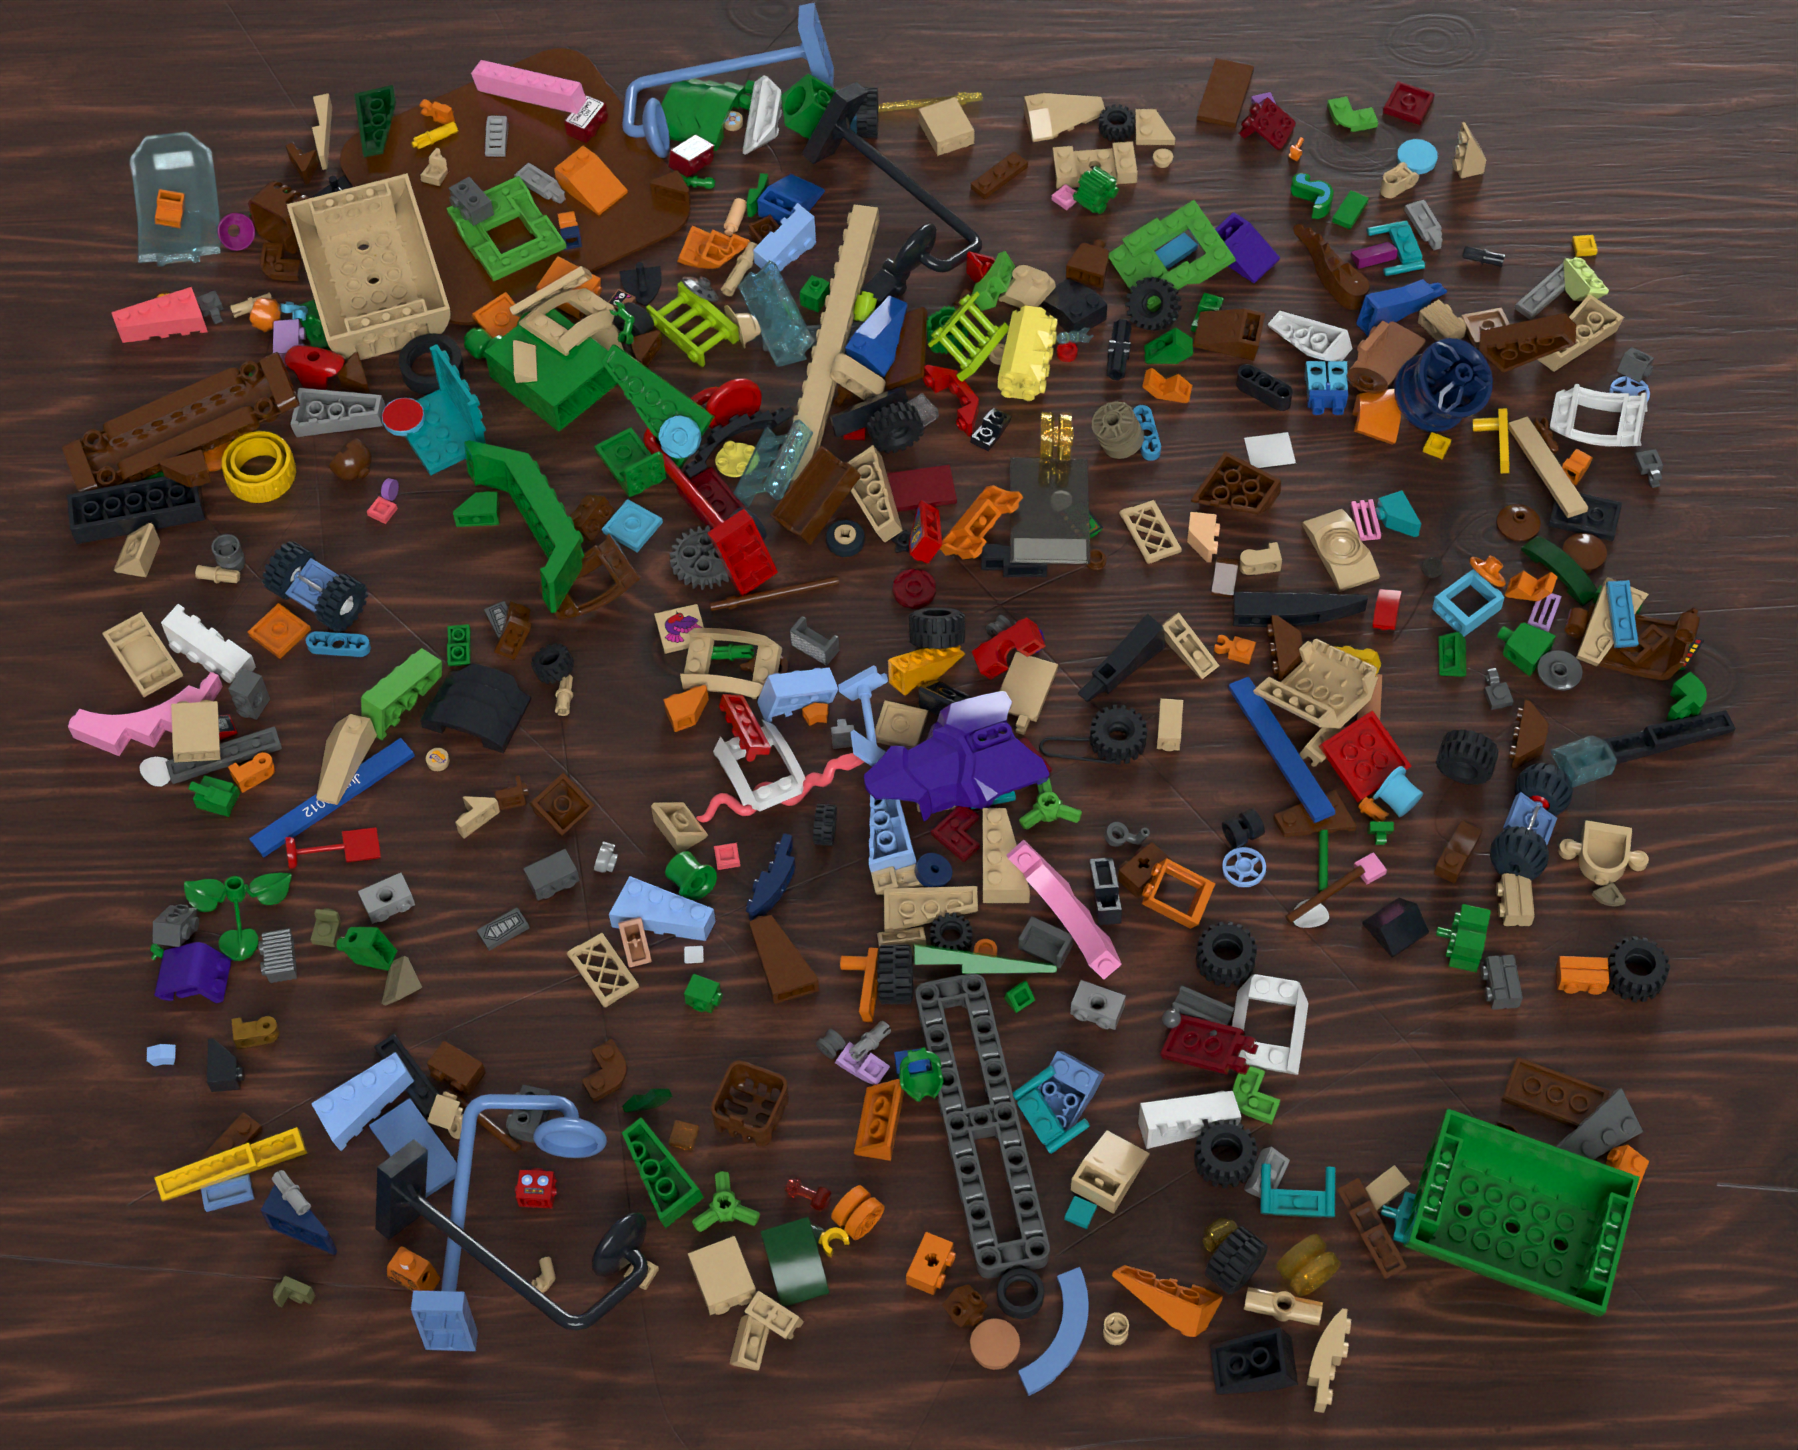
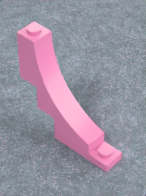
(147, 726)
(1073, 914)

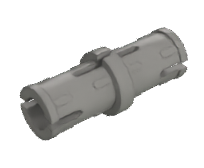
(870, 1040)

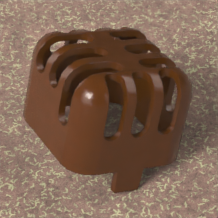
(269, 211)
(744, 1124)

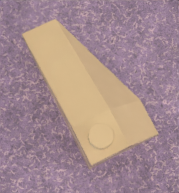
(1055, 113)
(343, 755)

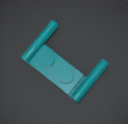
(1406, 244)
(1041, 1115)
(1297, 1202)

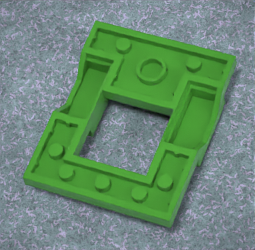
(509, 201)
(1138, 260)

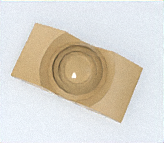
(1341, 549)
(142, 654)

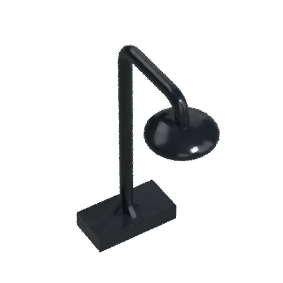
(916, 250)
(403, 1200)

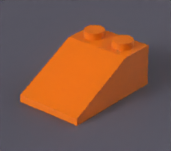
(589, 180)

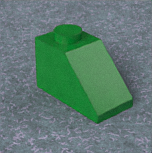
(1169, 348)
(478, 510)

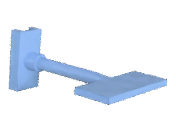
(861, 687)

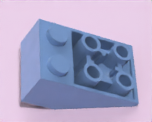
(1070, 1088)

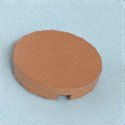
(995, 1344)

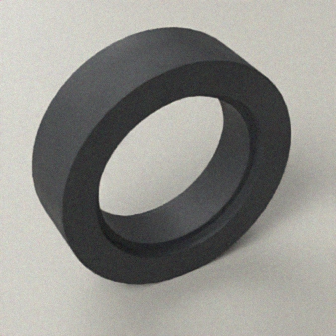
(420, 346)

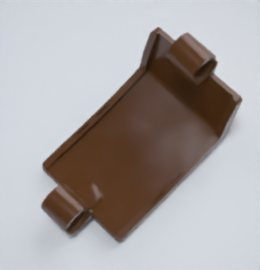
(1661, 664)

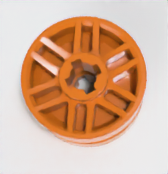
(857, 1212)

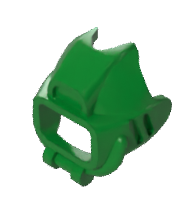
(922, 1083)

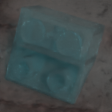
(1585, 760)

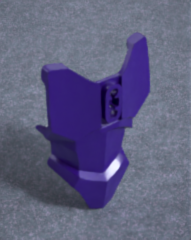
(956, 766)

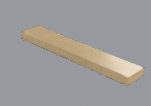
(1547, 467)

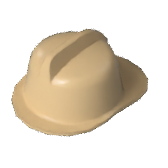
(747, 325)

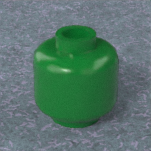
(476, 342)

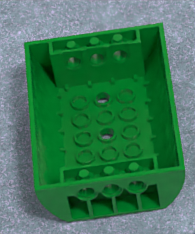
(1537, 1189)

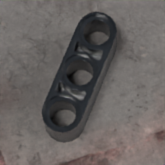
(1264, 387)

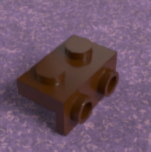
(592, 515)

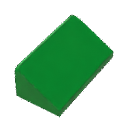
(1452, 655)

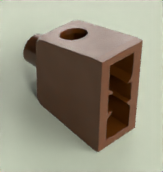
(1089, 264)

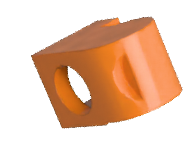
(1578, 464)

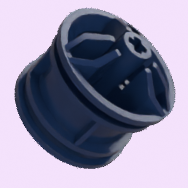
(1443, 385)

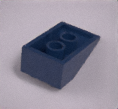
(305, 1228)

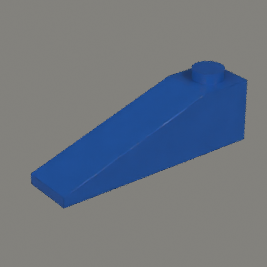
(877, 338)

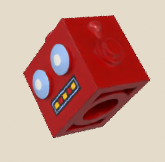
(536, 1188)

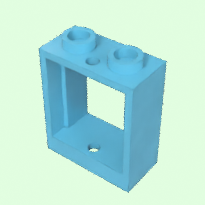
(1454, 616)

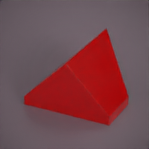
(978, 265)

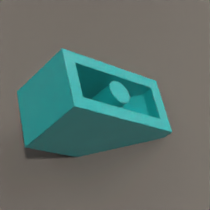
(1398, 514)

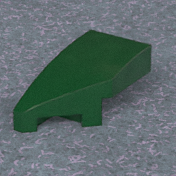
(652, 1100)

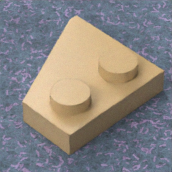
(1152, 129)

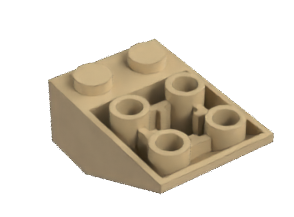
(1108, 1171)

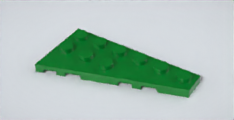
(652, 395)

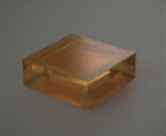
(684, 1135)

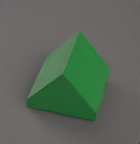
(1019, 996)

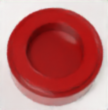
(1067, 352)

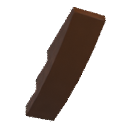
(1372, 1228)

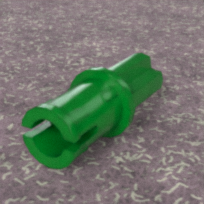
(732, 652)

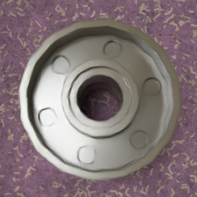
(1118, 429)

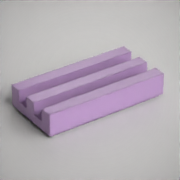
(1557, 598)

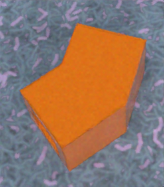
(815, 713)

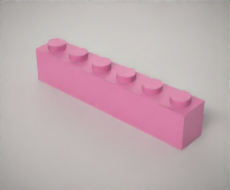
(529, 86)

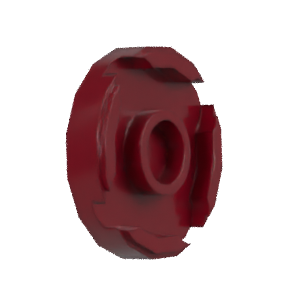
(914, 588)

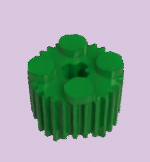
(1096, 190)
(938, 320)

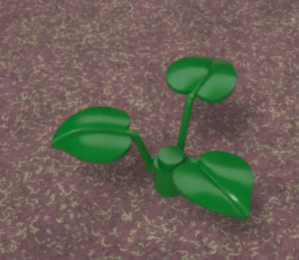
(207, 893)

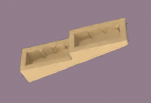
(322, 132)

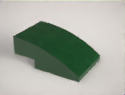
(794, 1262)

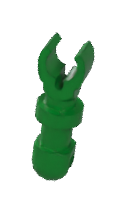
(708, 182)

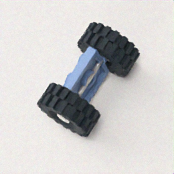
(330, 596)

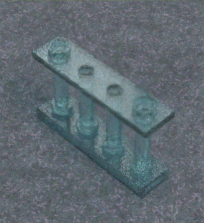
(783, 468)

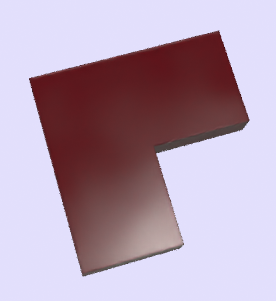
(953, 835)

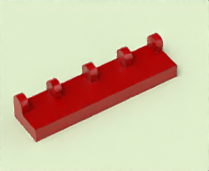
(744, 725)

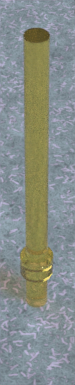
(962, 98)

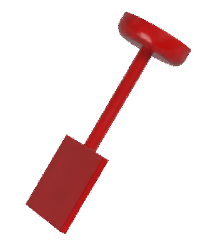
(357, 844)

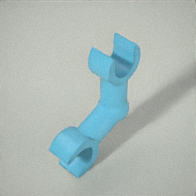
(296, 310)

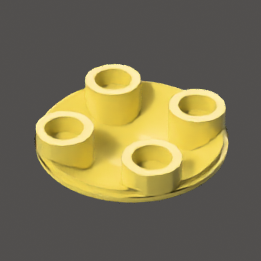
(733, 458)

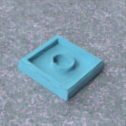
(632, 525)

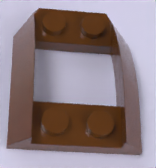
(618, 566)

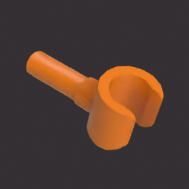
(1296, 153)

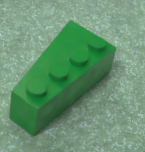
(664, 1178)

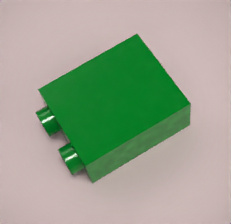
(563, 383)

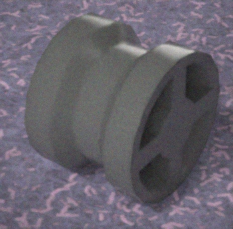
(1001, 623)
(830, 1043)

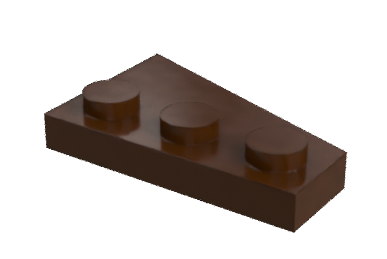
(1298, 822)

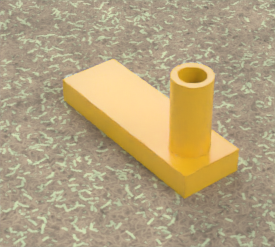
(1501, 424)

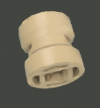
(1117, 1323)

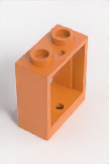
(1199, 902)

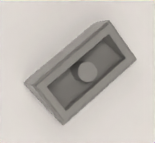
(1278, 1166)

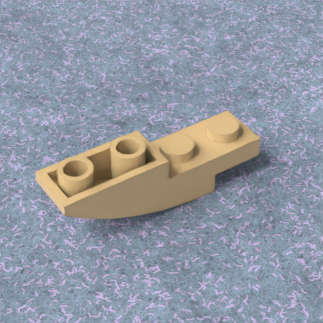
(1328, 1351)

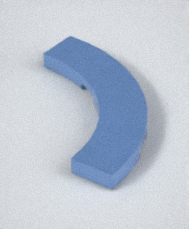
(1068, 1339)

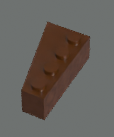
(1527, 340)

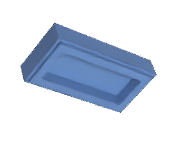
(227, 1193)

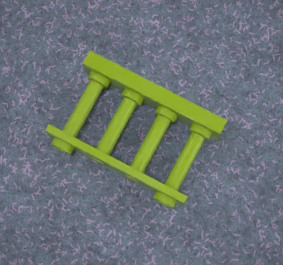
(701, 307)
(986, 344)

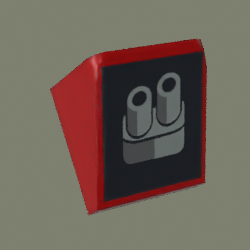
(226, 727)

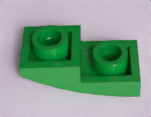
(459, 645)

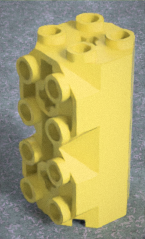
(1027, 353)

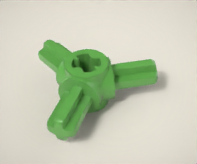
(1048, 808)
(720, 1198)

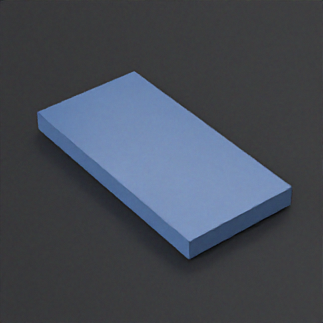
(407, 1123)

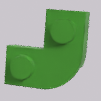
(1356, 120)
(1250, 1100)

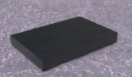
(1599, 519)

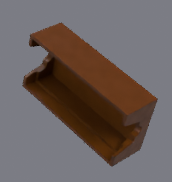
(815, 495)

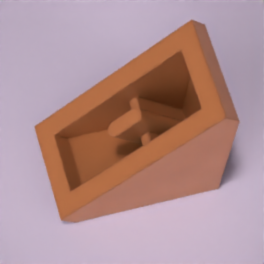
(634, 942)

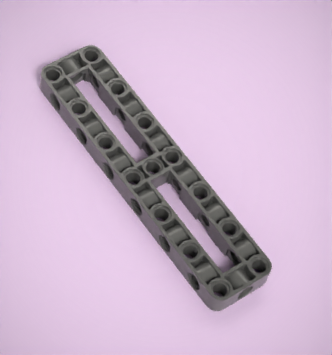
(982, 1235)

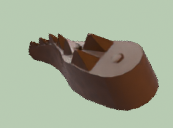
(1336, 275)

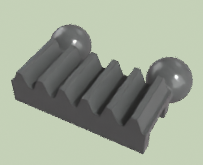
(1198, 1006)

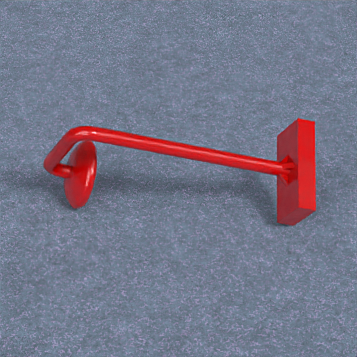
(737, 538)

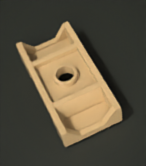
(1117, 161)

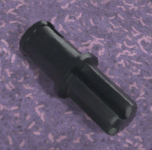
(1483, 256)

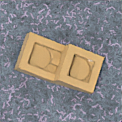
(893, 878)
(1387, 1187)

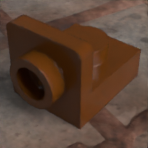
(512, 797)

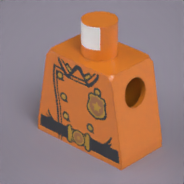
(409, 1269)

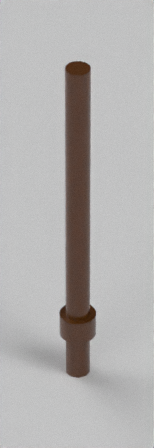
(732, 602)

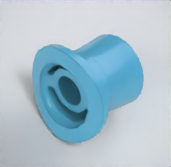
(1399, 792)

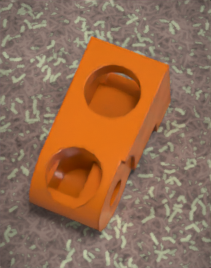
(252, 772)

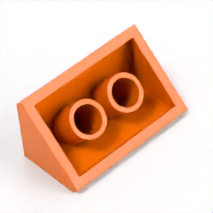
(879, 1120)

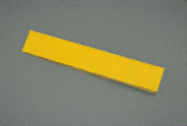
(231, 1164)

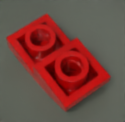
(1387, 609)

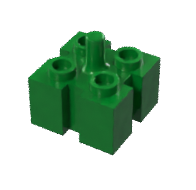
(1466, 937)

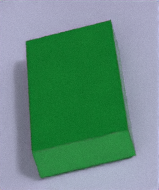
(1350, 209)

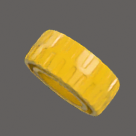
(264, 486)

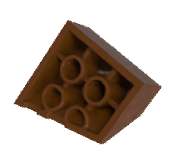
(1238, 486)

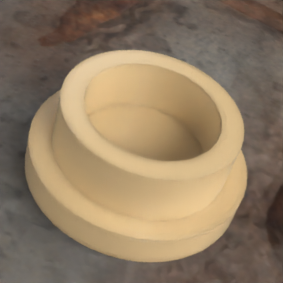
(1162, 157)

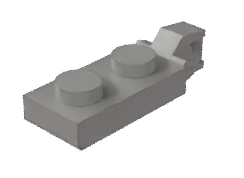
(541, 183)
(1425, 223)

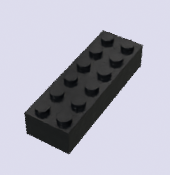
(130, 506)

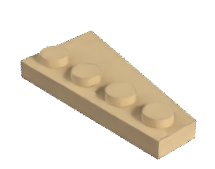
(920, 906)

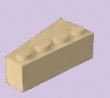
(1593, 324)
(875, 494)
(1001, 878)

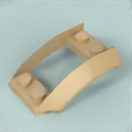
(561, 338)
(700, 655)

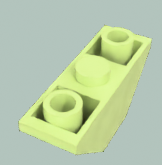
(1582, 280)

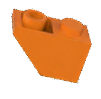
(686, 707)

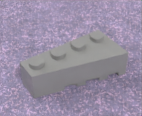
(335, 412)

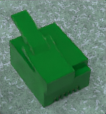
(215, 795)

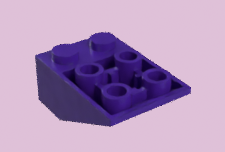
(1248, 247)

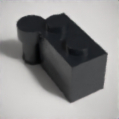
(886, 283)

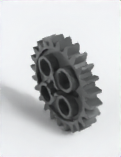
(703, 558)

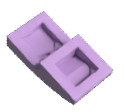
(868, 1068)

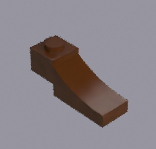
(1458, 852)

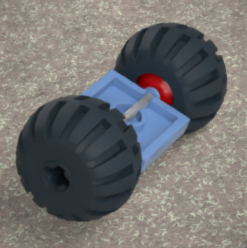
(1523, 843)

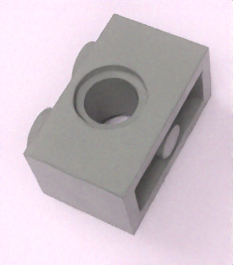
(392, 887)
(1089, 995)

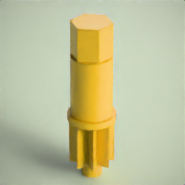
(435, 135)

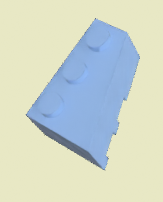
(789, 241)

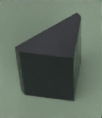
(938, 695)
(1397, 926)

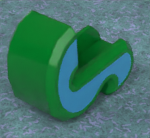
(1315, 191)

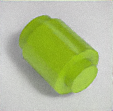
(864, 306)

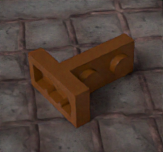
(514, 630)

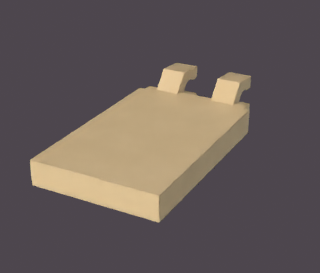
(1027, 687)

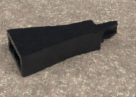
(1134, 651)

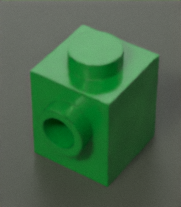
(814, 293)
(703, 994)

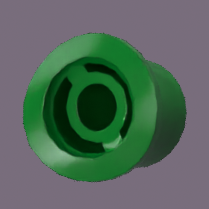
(690, 876)

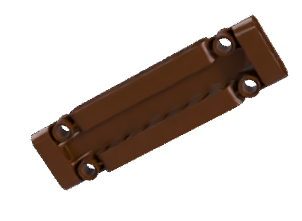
(182, 423)

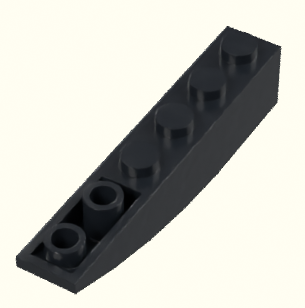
(1297, 609)

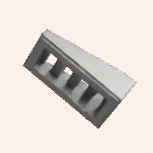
(499, 126)

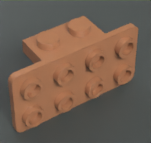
(1388, 349)

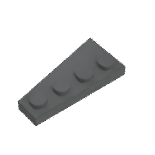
(1603, 1129)

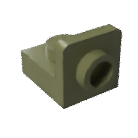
(326, 927)
(294, 1289)

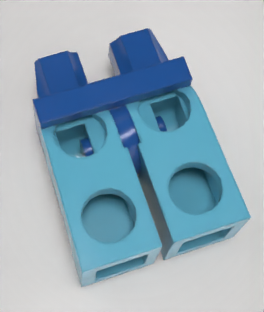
(1327, 393)

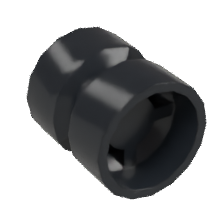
(1244, 827)

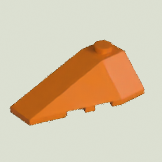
(1179, 1306)

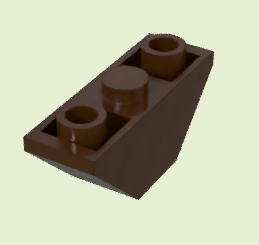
(1284, 646)
(1529, 735)

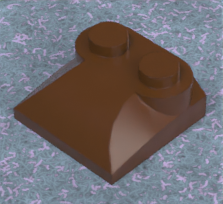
(561, 804)

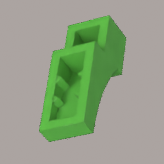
(994, 282)

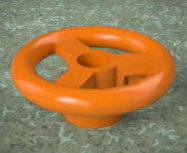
(1489, 569)

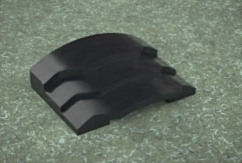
(479, 704)

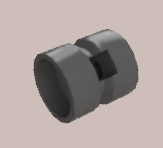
(228, 552)

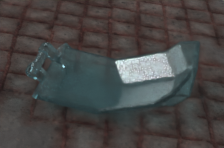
(182, 166)

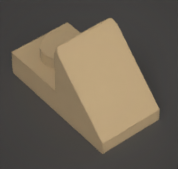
(480, 811)

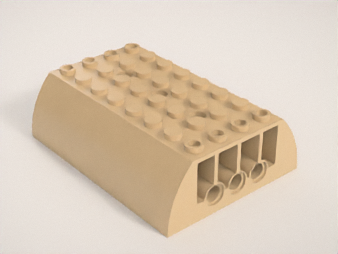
(409, 288)

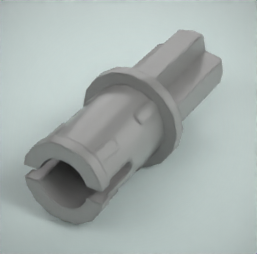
(291, 1192)

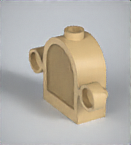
(1604, 852)

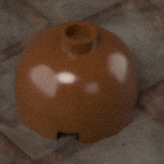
(352, 462)

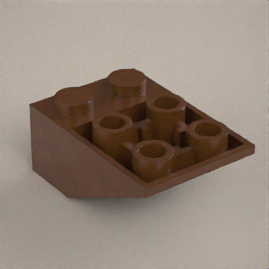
(1230, 332)

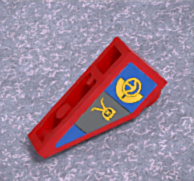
(925, 533)

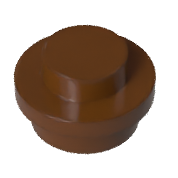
(1097, 559)

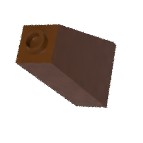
(781, 962)

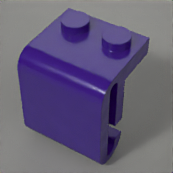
(193, 971)

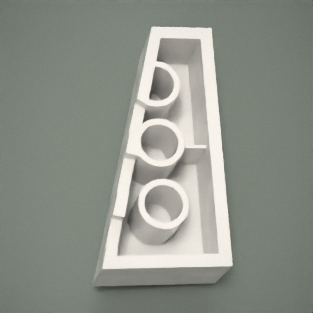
(1185, 1117)

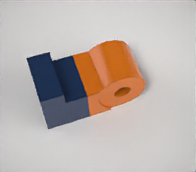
(569, 229)

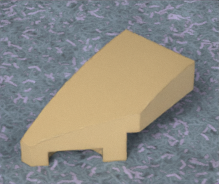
(436, 170)

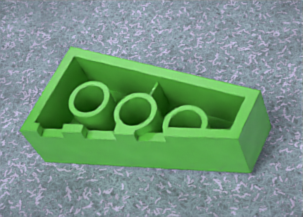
(400, 690)

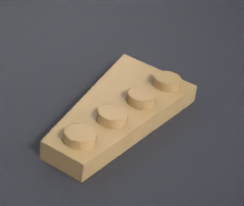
(1599, 635)

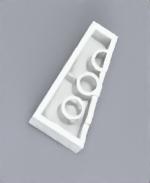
(204, 645)

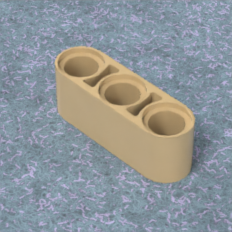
(856, 377)

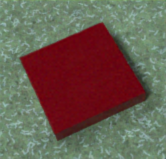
(1408, 103)

